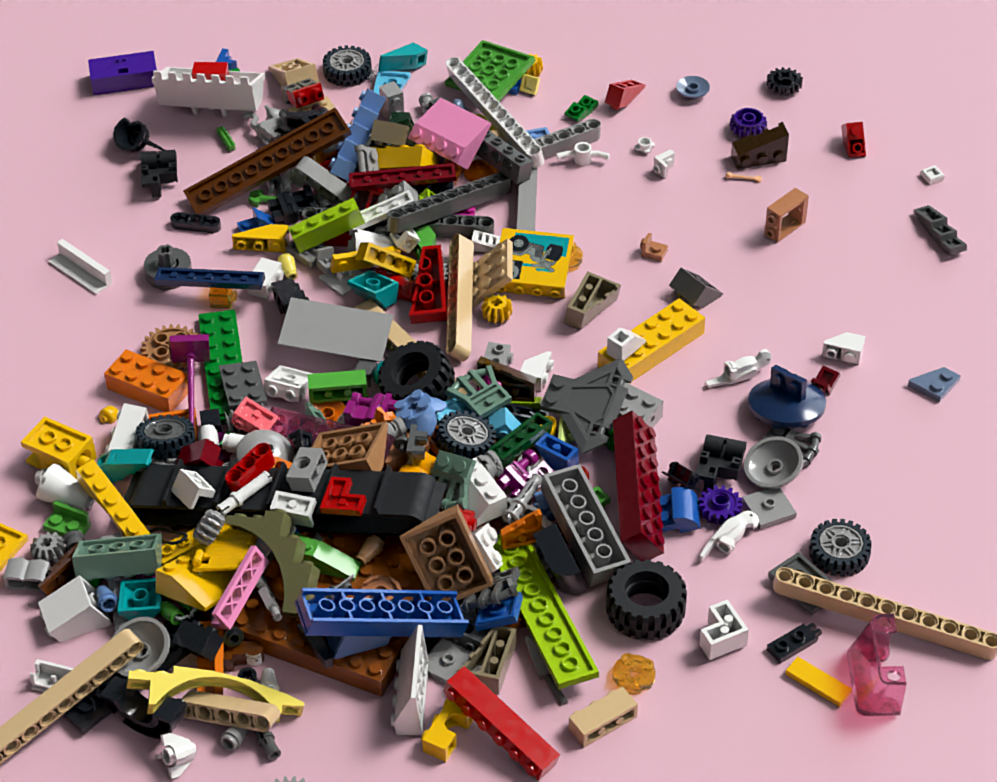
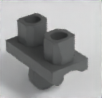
(409, 444)

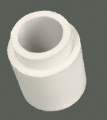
(208, 432)
(231, 442)

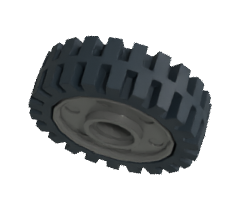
(165, 435)

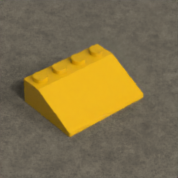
(192, 587)

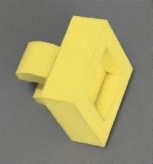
(529, 84)

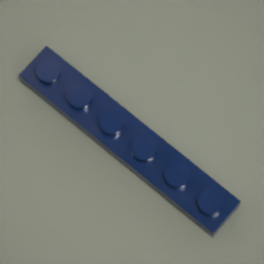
(209, 278)

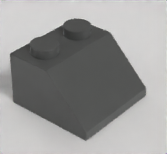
(694, 288)

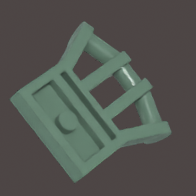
(486, 400)
(458, 471)

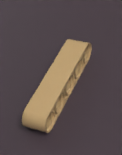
(230, 711)

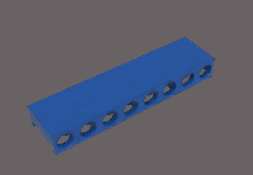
(379, 616)

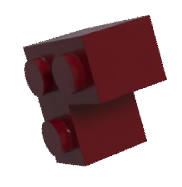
(201, 453)

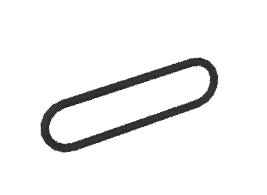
(171, 531)

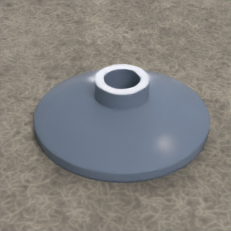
(693, 86)

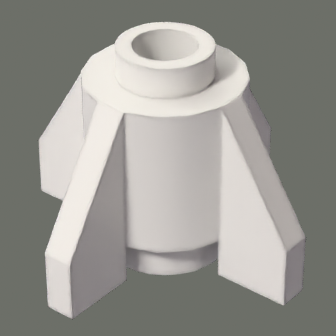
(178, 753)

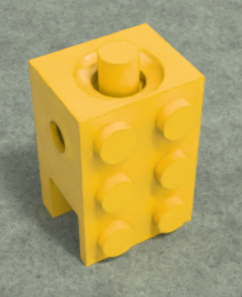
(58, 445)

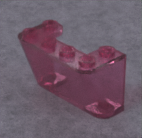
(872, 689)

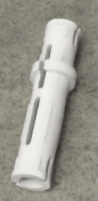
(237, 498)

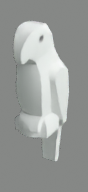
(741, 369)
(730, 533)

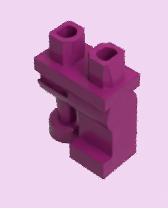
(356, 414)
(517, 477)

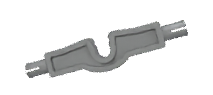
(268, 598)

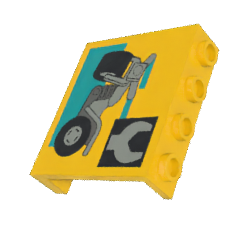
(538, 262)

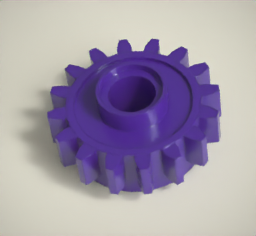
(748, 122)
(719, 504)

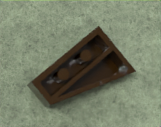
(762, 148)
(517, 384)

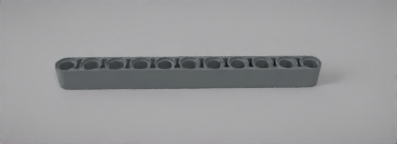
(443, 228)

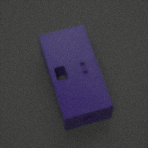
(122, 72)

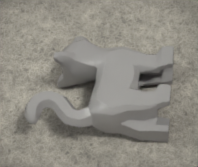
(270, 128)

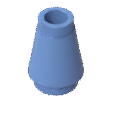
(106, 599)

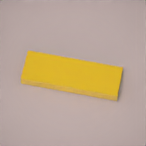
(818, 681)

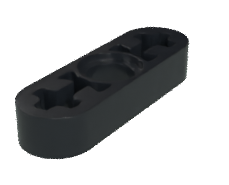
(184, 221)

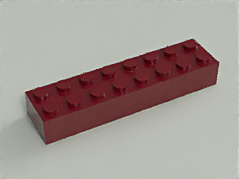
(638, 486)

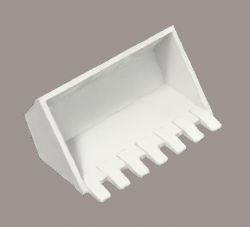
(239, 91)

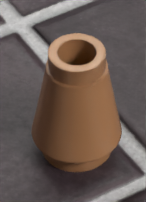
(370, 549)

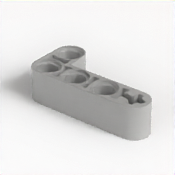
(321, 180)

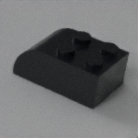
(558, 560)

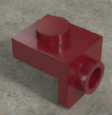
(826, 379)

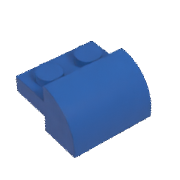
(680, 510)

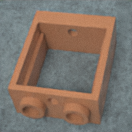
(791, 203)

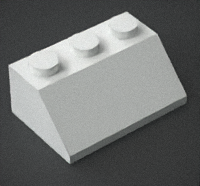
(484, 495)

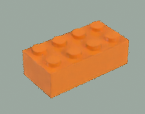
(147, 381)

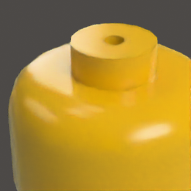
(108, 414)

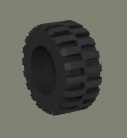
(411, 360)
(646, 620)

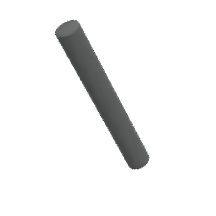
(557, 692)

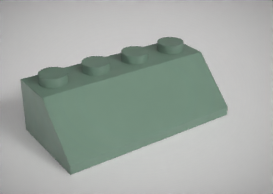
(118, 557)

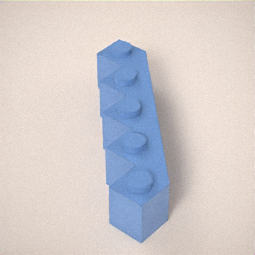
(361, 128)

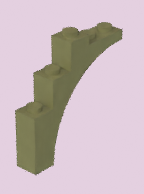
(287, 548)

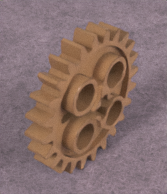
(158, 345)

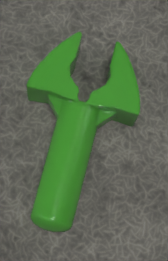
(257, 197)

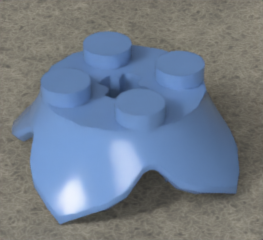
(419, 410)

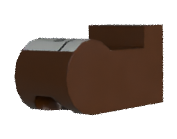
(246, 653)

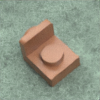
(652, 249)

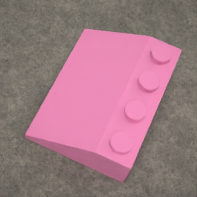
(450, 132)

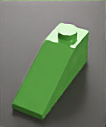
(330, 560)

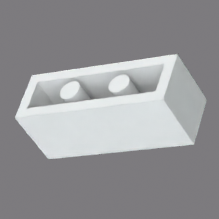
(124, 434)

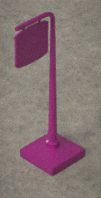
(190, 350)

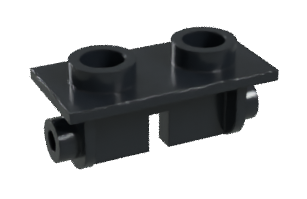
(681, 475)

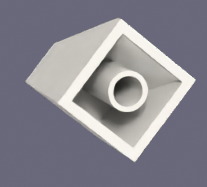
(73, 611)

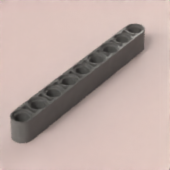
(448, 202)

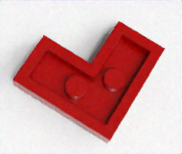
(339, 501)

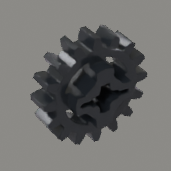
(784, 81)

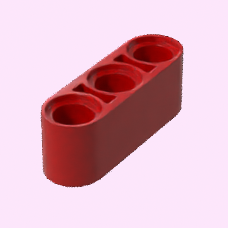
(250, 466)

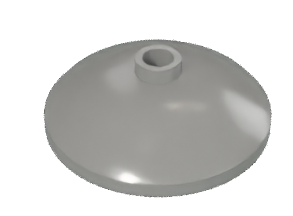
(278, 443)
(771, 455)
(155, 641)

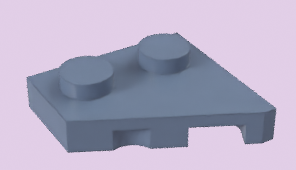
(935, 383)

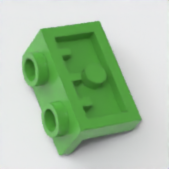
(67, 519)

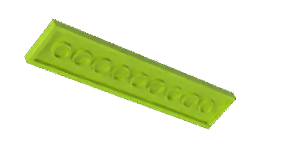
(548, 619)

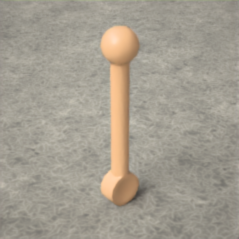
(757, 178)

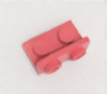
(252, 416)

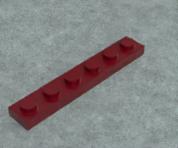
(411, 175)

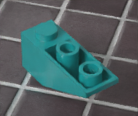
(403, 58)
(123, 462)

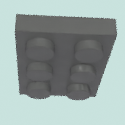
(242, 381)
(802, 564)

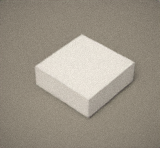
(932, 175)

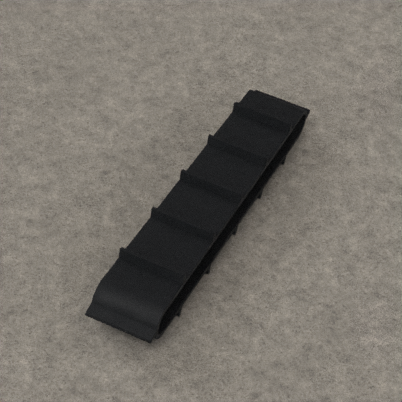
(392, 507)

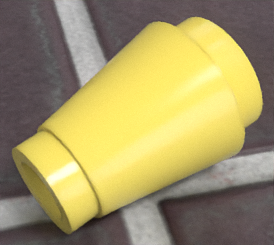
(288, 265)

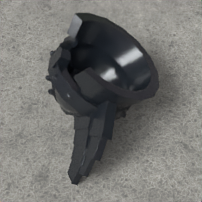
(132, 136)

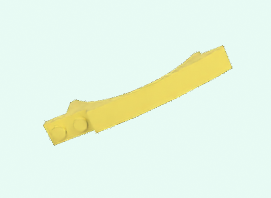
(183, 678)

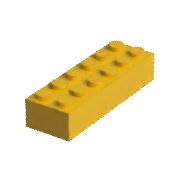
(664, 335)

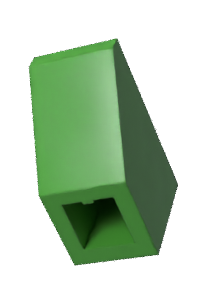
(427, 238)

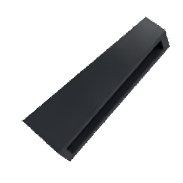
(318, 647)

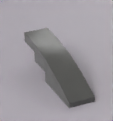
(938, 228)

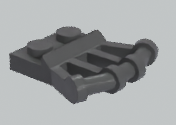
(813, 438)
(503, 587)

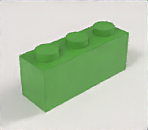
(336, 386)

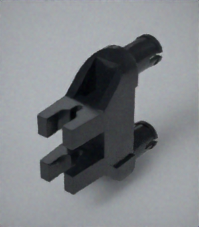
(293, 120)

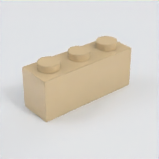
(603, 716)

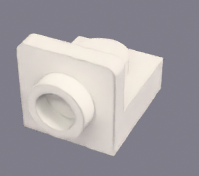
(663, 162)

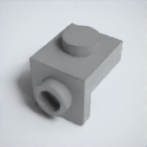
(323, 259)

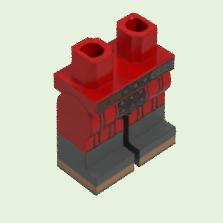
(302, 93)

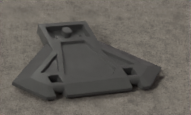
(589, 402)

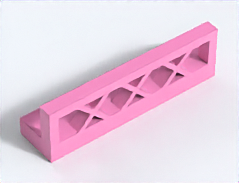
(239, 589)

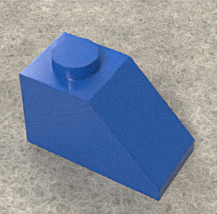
(557, 452)

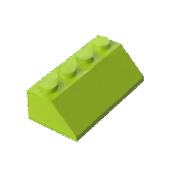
(326, 225)

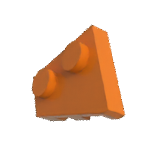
(521, 531)

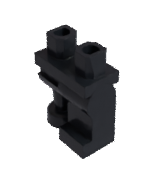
(289, 205)

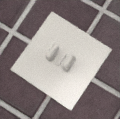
(339, 280)

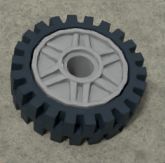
(347, 65)
(465, 434)
(840, 547)

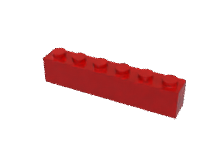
(501, 723)

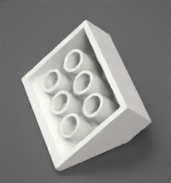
(411, 686)

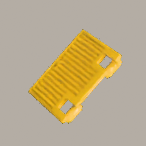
(225, 551)

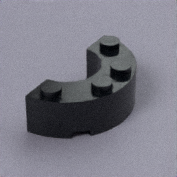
(134, 707)

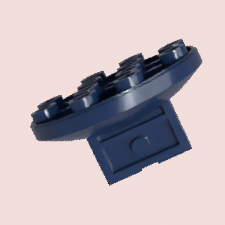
(786, 400)

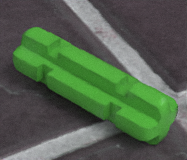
(226, 138)

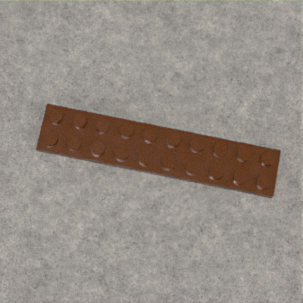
(267, 162)

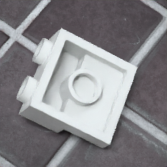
(287, 383)

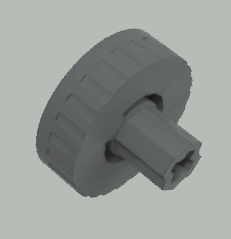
(165, 257)

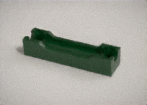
(521, 438)

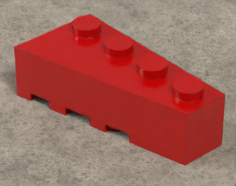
(430, 293)

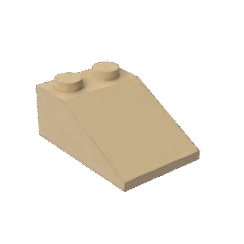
(293, 71)

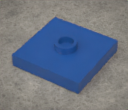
(499, 615)

